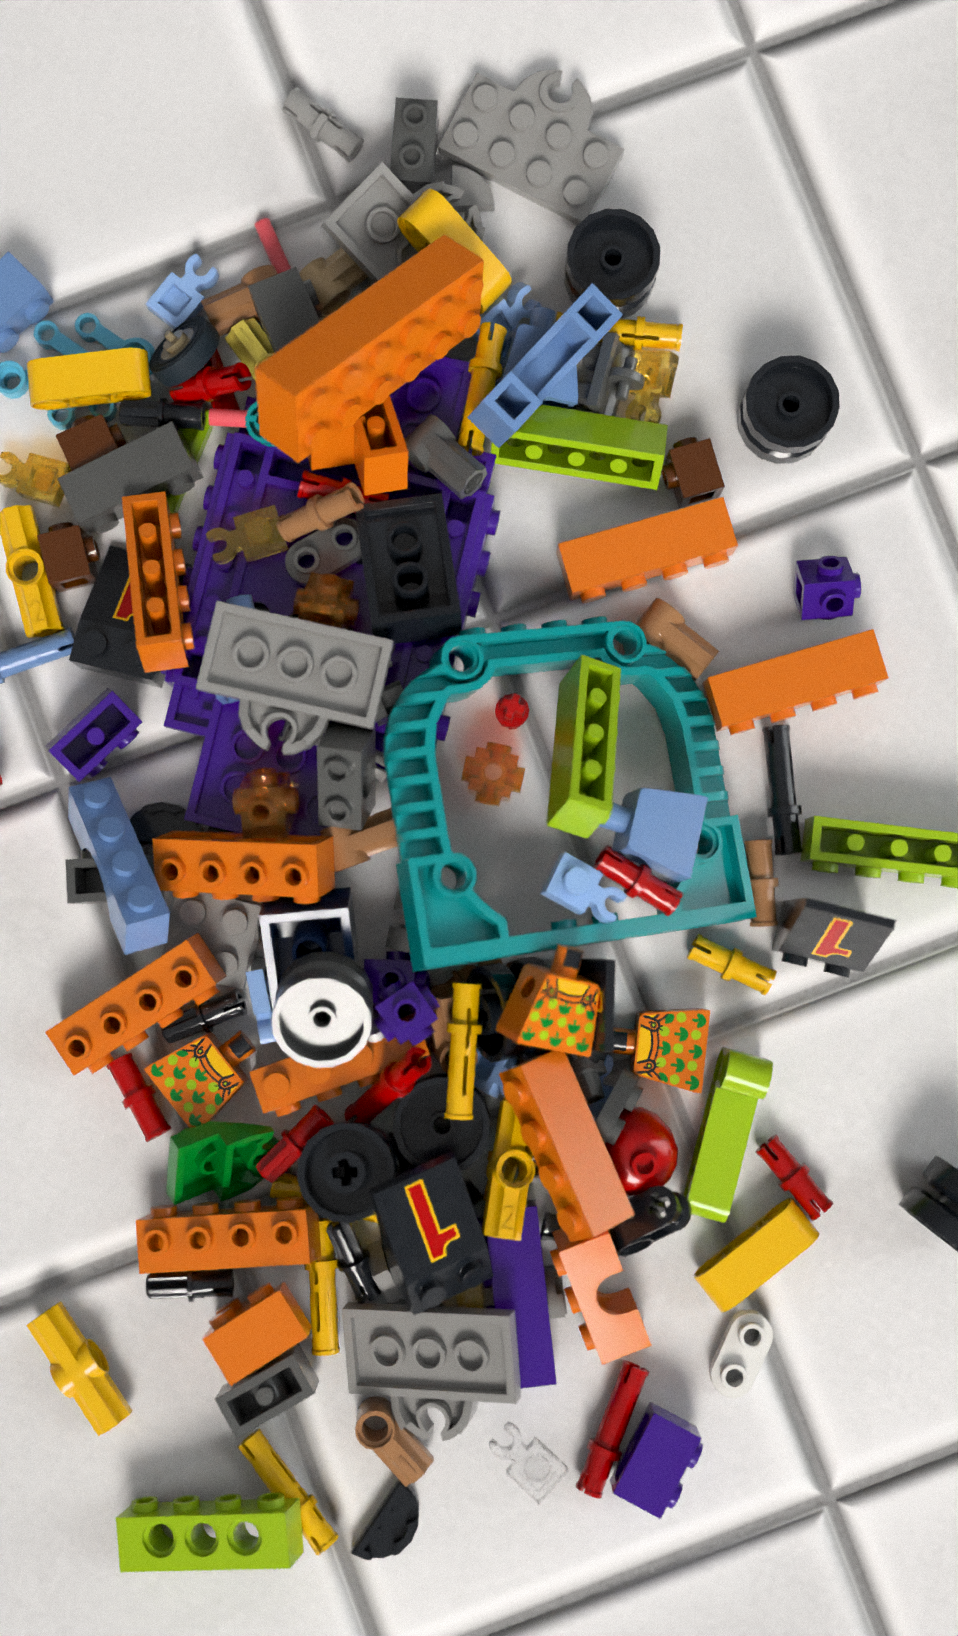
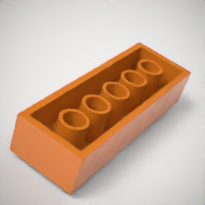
(369, 348)

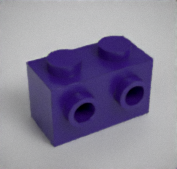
(94, 735)
(656, 1461)

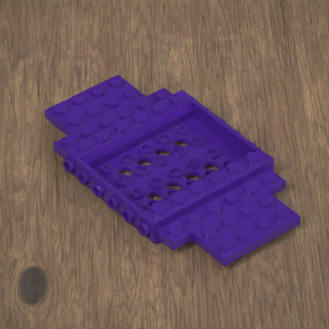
(264, 476)

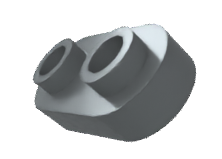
(328, 554)
(624, 1095)

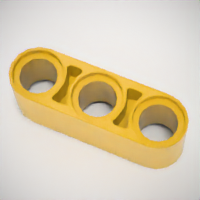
(433, 217)
(89, 378)
(756, 1255)

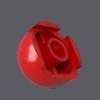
(643, 1151)

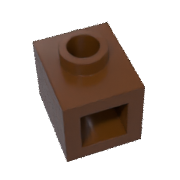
(89, 439)
(692, 472)
(69, 556)

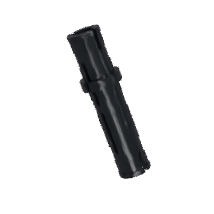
(782, 791)

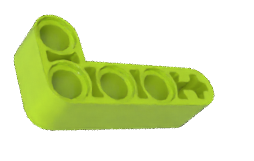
(724, 1131)

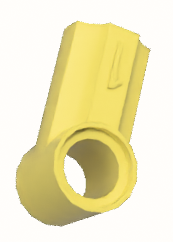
(249, 344)

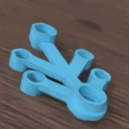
(66, 346)

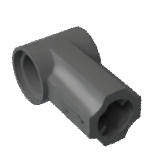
(436, 450)

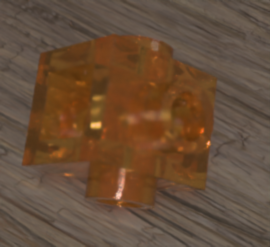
(327, 601)
(493, 791)
(266, 803)

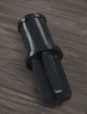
(162, 412)
(205, 1016)
(353, 1260)
(190, 1284)

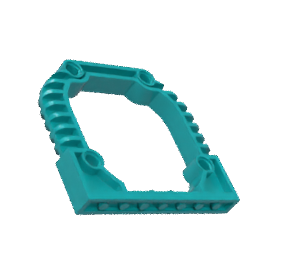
(455, 924)

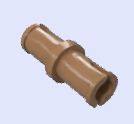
(320, 512)
(762, 881)

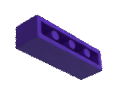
(522, 1287)

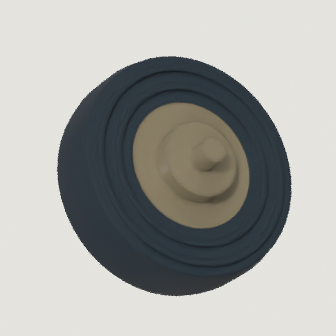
(184, 351)

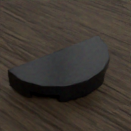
(160, 819)
(391, 1525)

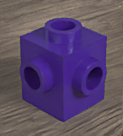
(825, 588)
(387, 972)
(414, 1030)

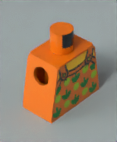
(553, 1006)
(667, 1046)
(202, 1076)

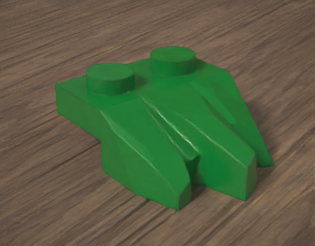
(217, 1159)

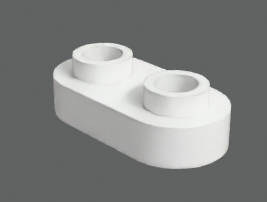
(740, 1355)

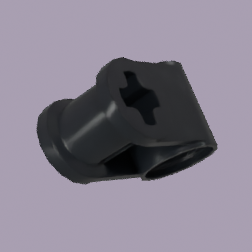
(647, 1223)

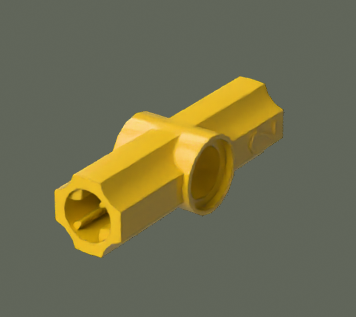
(34, 597)
(507, 1200)
(79, 1368)

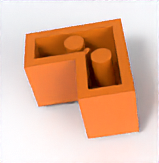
(374, 447)
(255, 1331)

